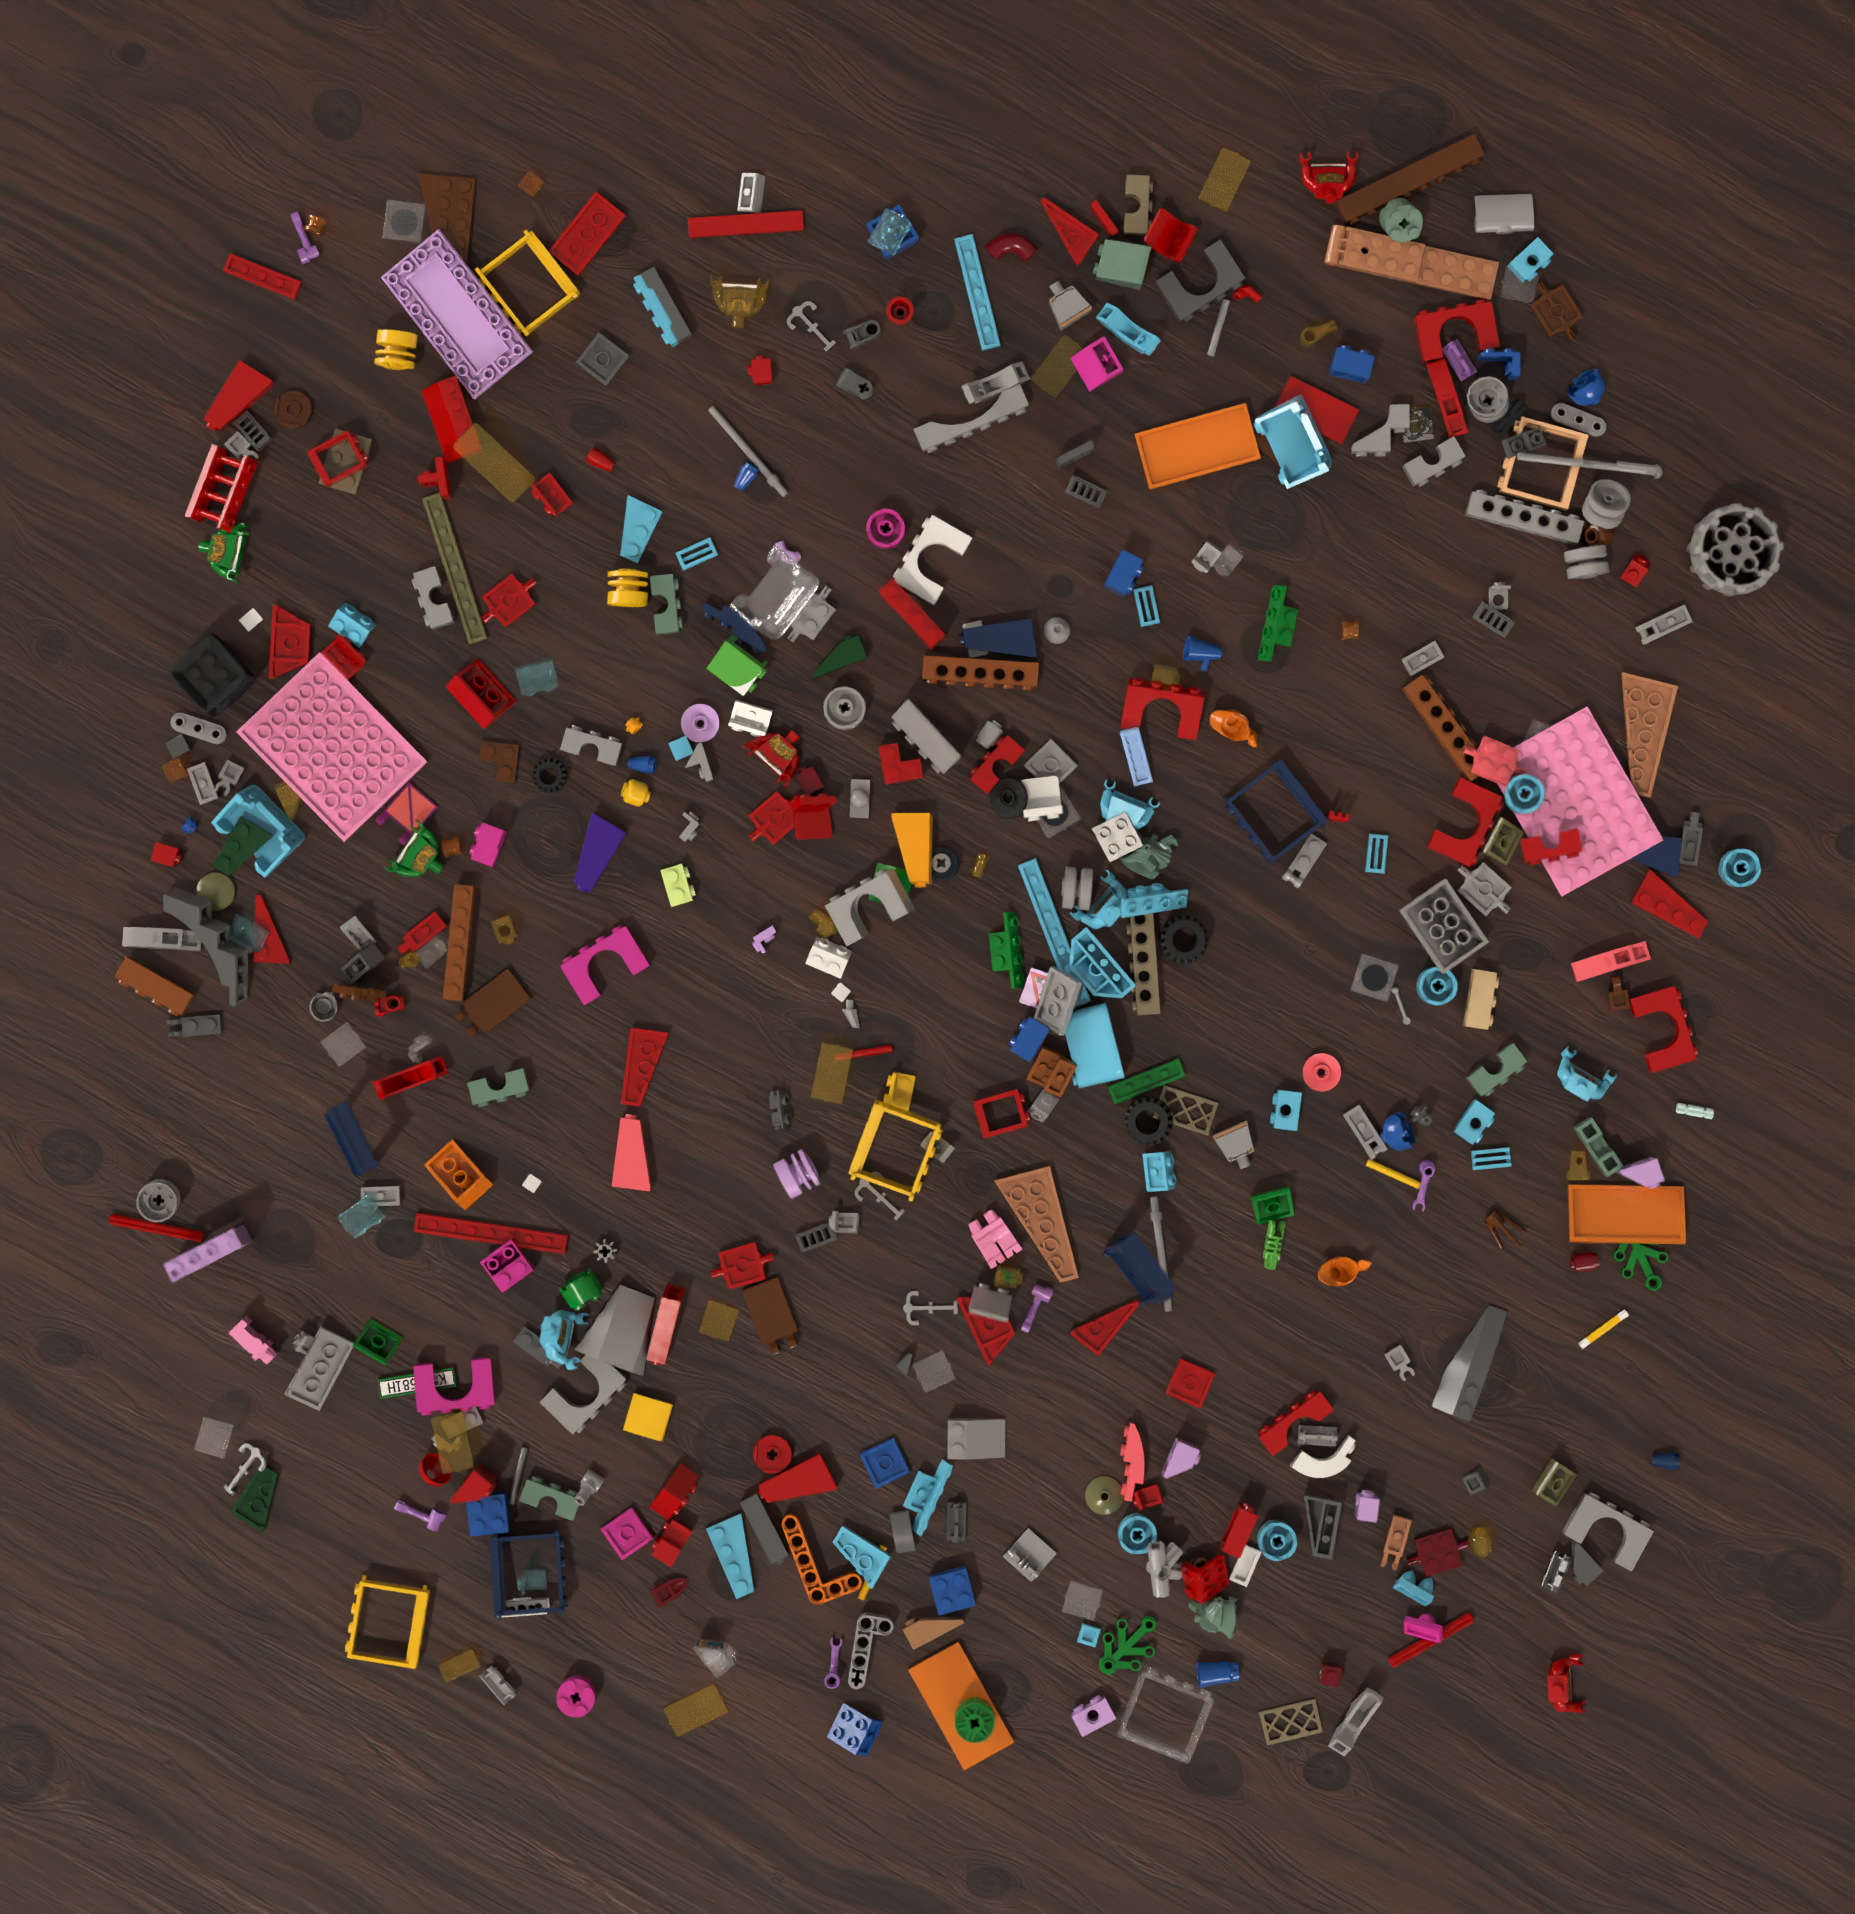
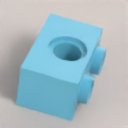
(1536, 250)
(1289, 1121)
(1463, 1126)

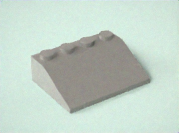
(926, 737)
(1443, 926)

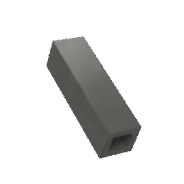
(765, 1528)

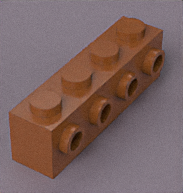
(155, 986)

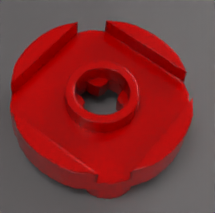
(763, 1460)

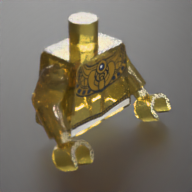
(739, 299)

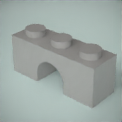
(1449, 455)
(426, 582)
(608, 748)

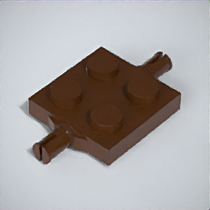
(1556, 311)
(359, 993)

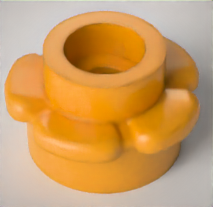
(633, 725)

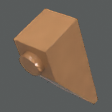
(926, 1629)

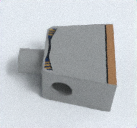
(1067, 305)
(1235, 1143)

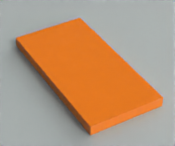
(1197, 446)
(1626, 1214)
(944, 1683)

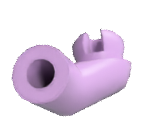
(796, 555)

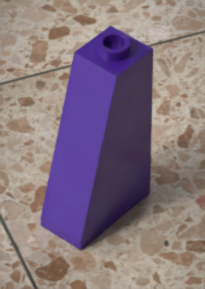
(597, 851)

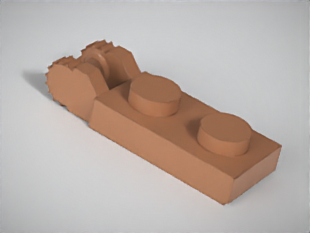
(1395, 1540)

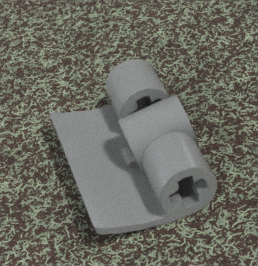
(1504, 213)

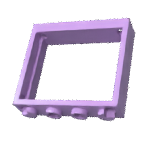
(208, 1253)

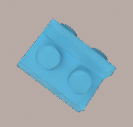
(1159, 1171)

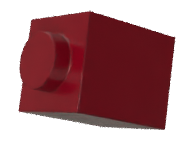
(809, 780)
(1330, 1674)

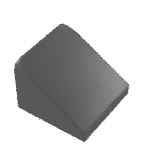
(178, 746)
(904, 1363)
(1476, 1481)

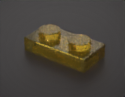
(459, 1665)

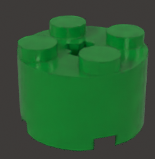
(581, 1289)

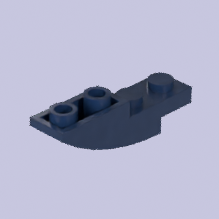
(742, 630)

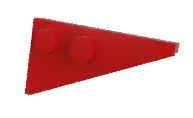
(1074, 234)
(273, 948)
(1100, 1331)

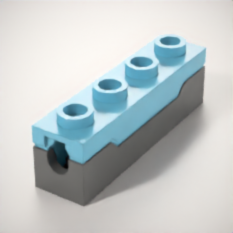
(664, 310)

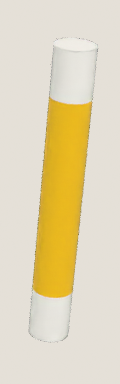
(1603, 1329)

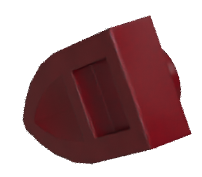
(668, 1591)

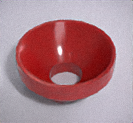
(432, 1462)

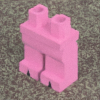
(990, 1234)
(253, 1341)

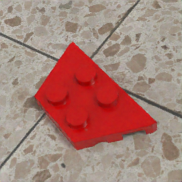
(288, 643)
(989, 1332)

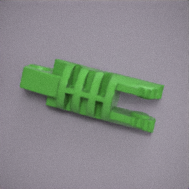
(1273, 1244)

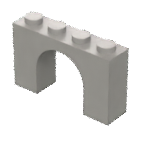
(845, 908)
(573, 1415)
(1634, 1533)

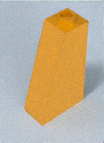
(915, 842)

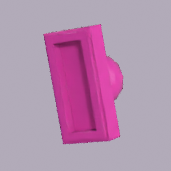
(1423, 1627)

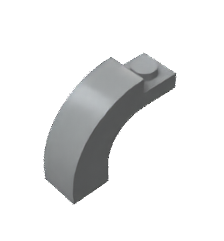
(996, 383)

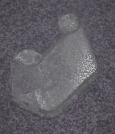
(777, 596)

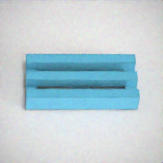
(696, 562)
(1150, 621)
(1369, 850)
(1507, 1156)

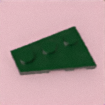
(241, 844)
(256, 1499)

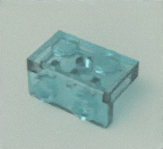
(890, 232)
(537, 677)
(361, 1217)

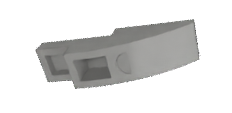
(160, 938)

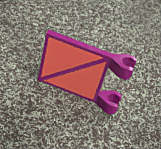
(407, 807)

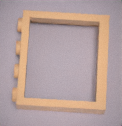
(1581, 439)

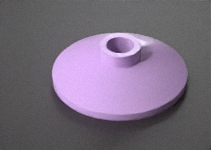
(693, 715)

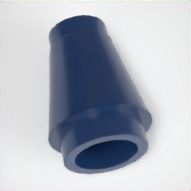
(1667, 1461)

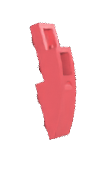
(1610, 961)
(1132, 1453)

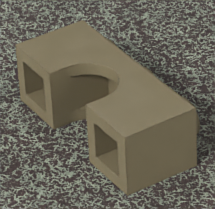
(1139, 188)

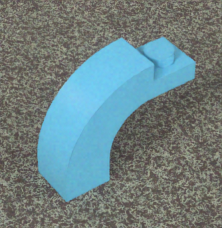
(1127, 330)

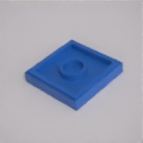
(884, 1462)

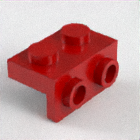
(551, 494)
(344, 657)

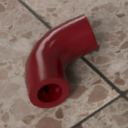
(1011, 243)

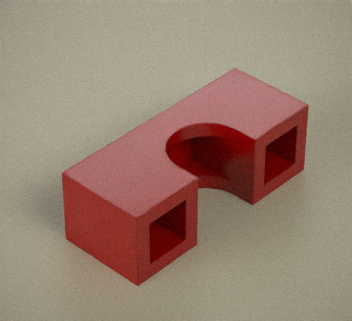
(1006, 750)
(1534, 851)

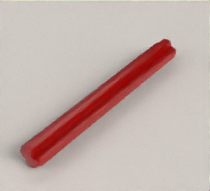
(157, 1228)
(1424, 1644)

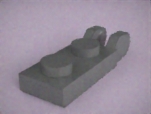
(197, 1025)

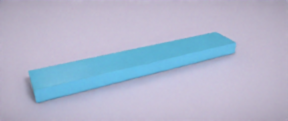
(977, 292)

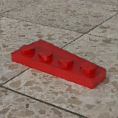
(1663, 902)

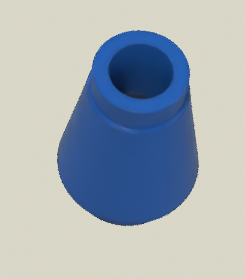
(745, 476)
(644, 764)

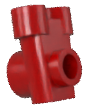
(385, 1005)

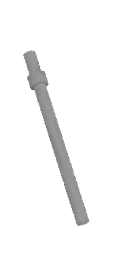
(772, 479)
(1156, 1217)

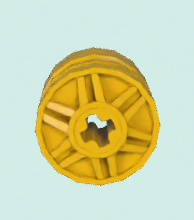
(395, 349)
(627, 588)

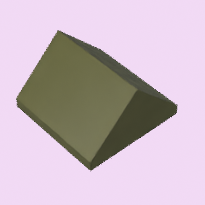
(1502, 841)
(1554, 1482)

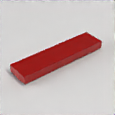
(262, 276)

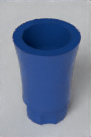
(1216, 1673)

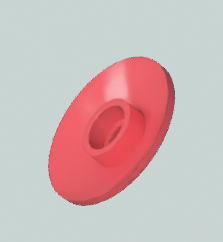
(1329, 1079)

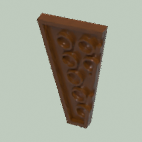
(450, 208)

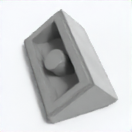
(751, 193)

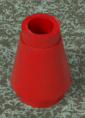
(599, 459)

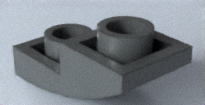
(1523, 442)
(902, 1531)

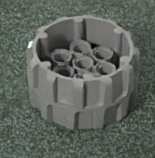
(1770, 542)

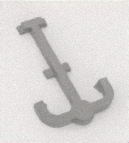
(797, 311)
(864, 1183)
(908, 1307)
(255, 1453)

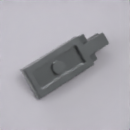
(1691, 840)
(531, 1344)

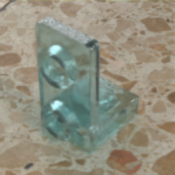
(532, 1580)

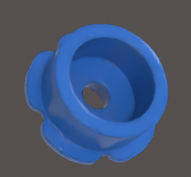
(189, 825)

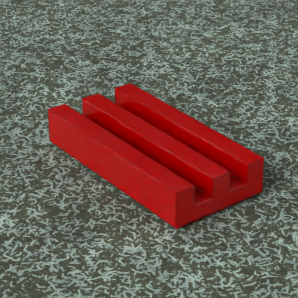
(1104, 219)
(1337, 817)

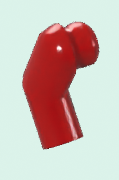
(1245, 291)

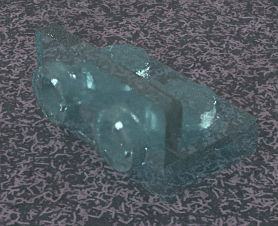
(247, 934)

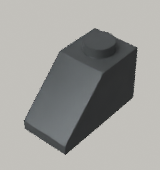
(362, 963)
(1583, 1566)

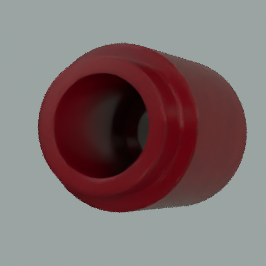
(1584, 1262)

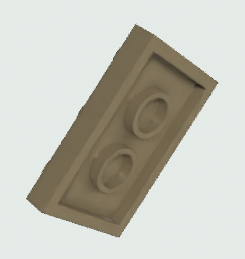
(343, 458)

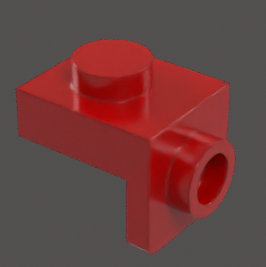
(1636, 569)
(1147, 1497)

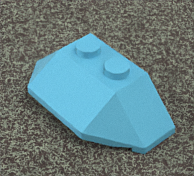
(1097, 967)

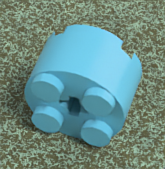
(1528, 784)
(1750, 865)
(1427, 991)
(1136, 1522)
(1282, 1549)

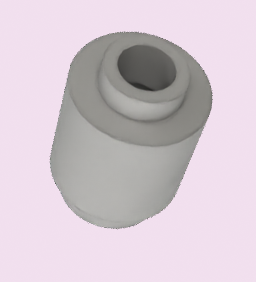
(989, 734)

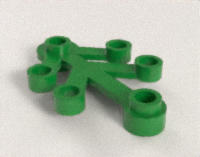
(1639, 1251)
(1125, 1647)

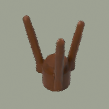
(1496, 1220)

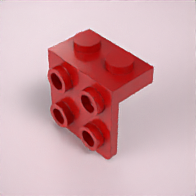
(1169, 236)
(813, 816)
(1206, 1581)

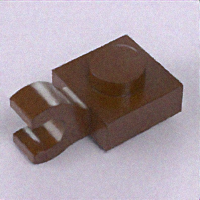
(1618, 997)

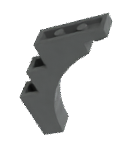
(228, 957)

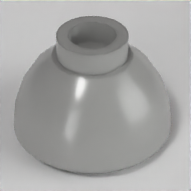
(1057, 630)

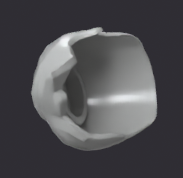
(323, 1006)

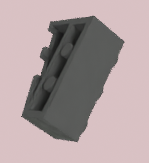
(1323, 1523)

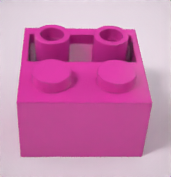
(1097, 364)
(507, 1265)

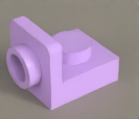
(766, 935)

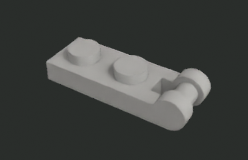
(1664, 624)
(1304, 860)
(1364, 1131)

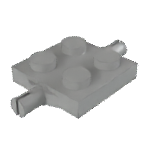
(812, 616)
(1484, 889)

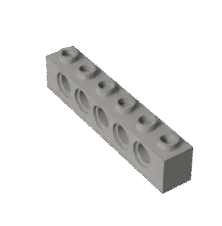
(1476, 510)

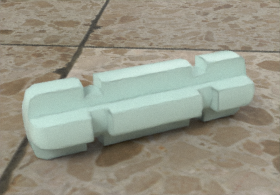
(1694, 1110)

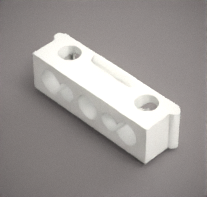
(527, 1601)

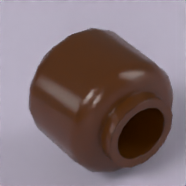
(1598, 535)

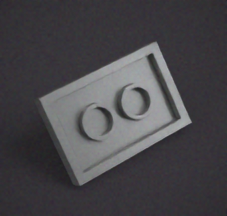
(1057, 1000)

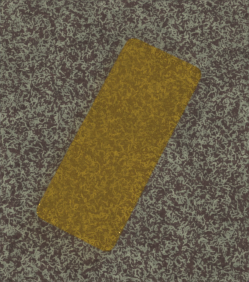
(493, 462)

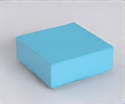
(681, 748)
(1088, 1635)

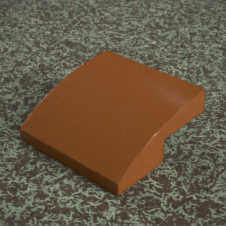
(1051, 1071)

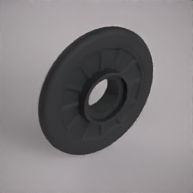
(1018, 802)

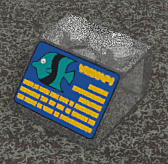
(716, 1656)

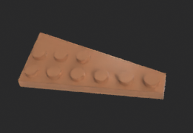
(1647, 718)
(1038, 1209)

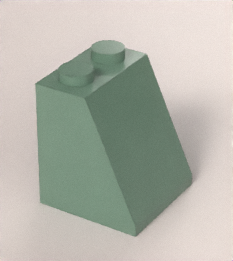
(1122, 263)

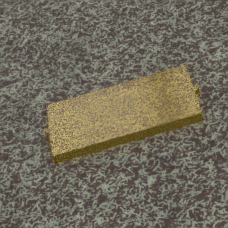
(1224, 179)
(1057, 367)
(832, 1073)
(452, 1442)
(695, 1710)

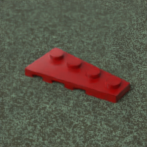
(642, 1058)

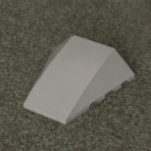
(621, 1331)

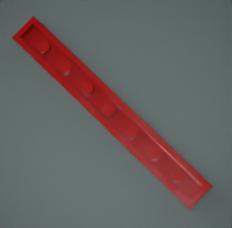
(490, 1233)

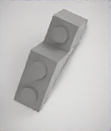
(1380, 440)
(1357, 1717)

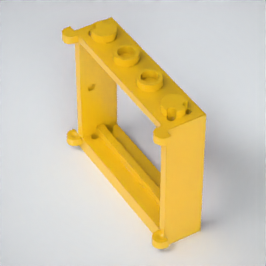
(550, 264)
(867, 1139)
(417, 1627)

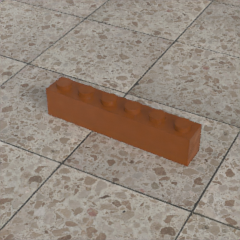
(459, 942)

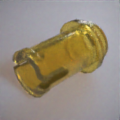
(979, 866)
(409, 960)

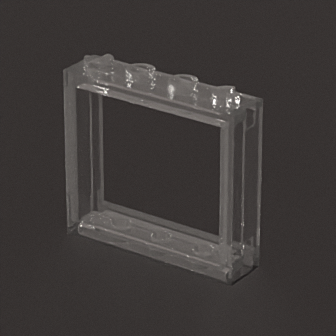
(1183, 1756)

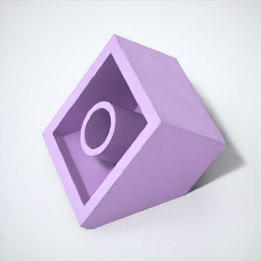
(1644, 1172)
(1180, 1458)

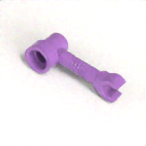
(307, 252)
(1424, 1182)
(1041, 1293)
(433, 1520)
(833, 1667)

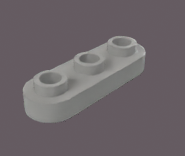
(1569, 420)
(207, 728)

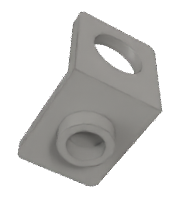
(1501, 589)

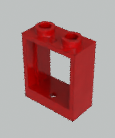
(319, 466)
(982, 1119)
(1239, 1530)

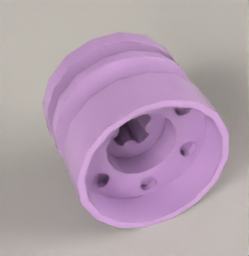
(797, 1173)

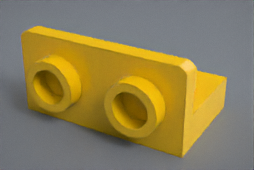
(900, 1090)

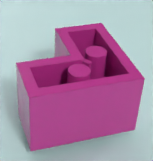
(488, 844)

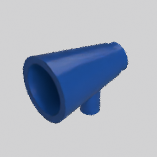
(1200, 650)

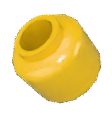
(635, 792)

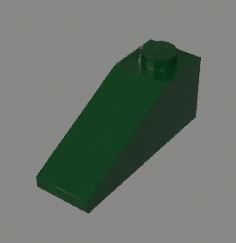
(843, 655)

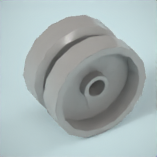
(1606, 504)
(1587, 564)
(839, 698)
(1076, 888)

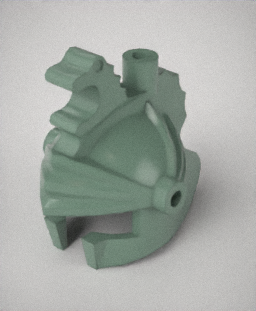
(1150, 856)
(1216, 1615)

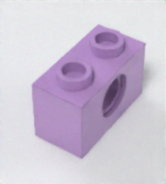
(1366, 1506)
(1087, 1725)

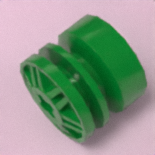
(971, 1709)

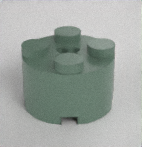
(1401, 220)

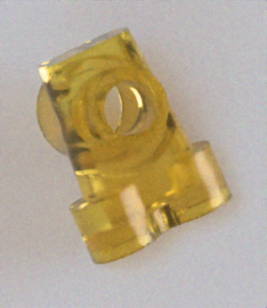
(825, 924)
(1576, 1171)

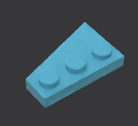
(638, 528)
(863, 1554)

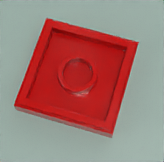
(1190, 1383)

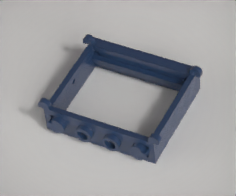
(1299, 794)
(1141, 1269)
(498, 1579)

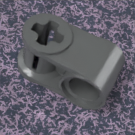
(861, 334)
(851, 383)

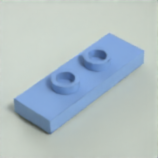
(1136, 756)

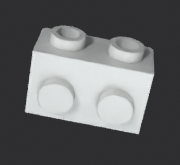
(750, 718)
(828, 957)

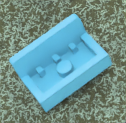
(352, 624)

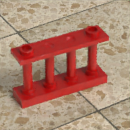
(206, 484)

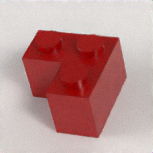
(894, 769)
(675, 1492)
(672, 1541)

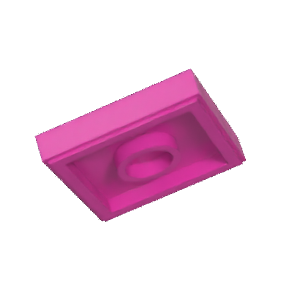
(627, 1533)

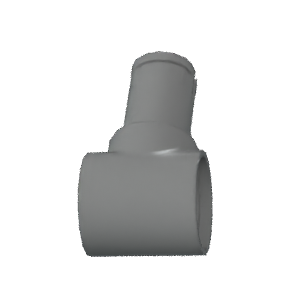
(589, 1484)

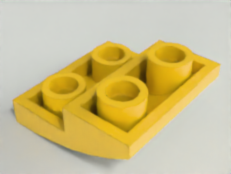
(648, 1417)

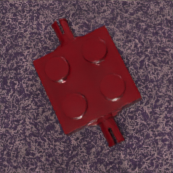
(1438, 1552)

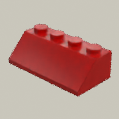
(448, 414)

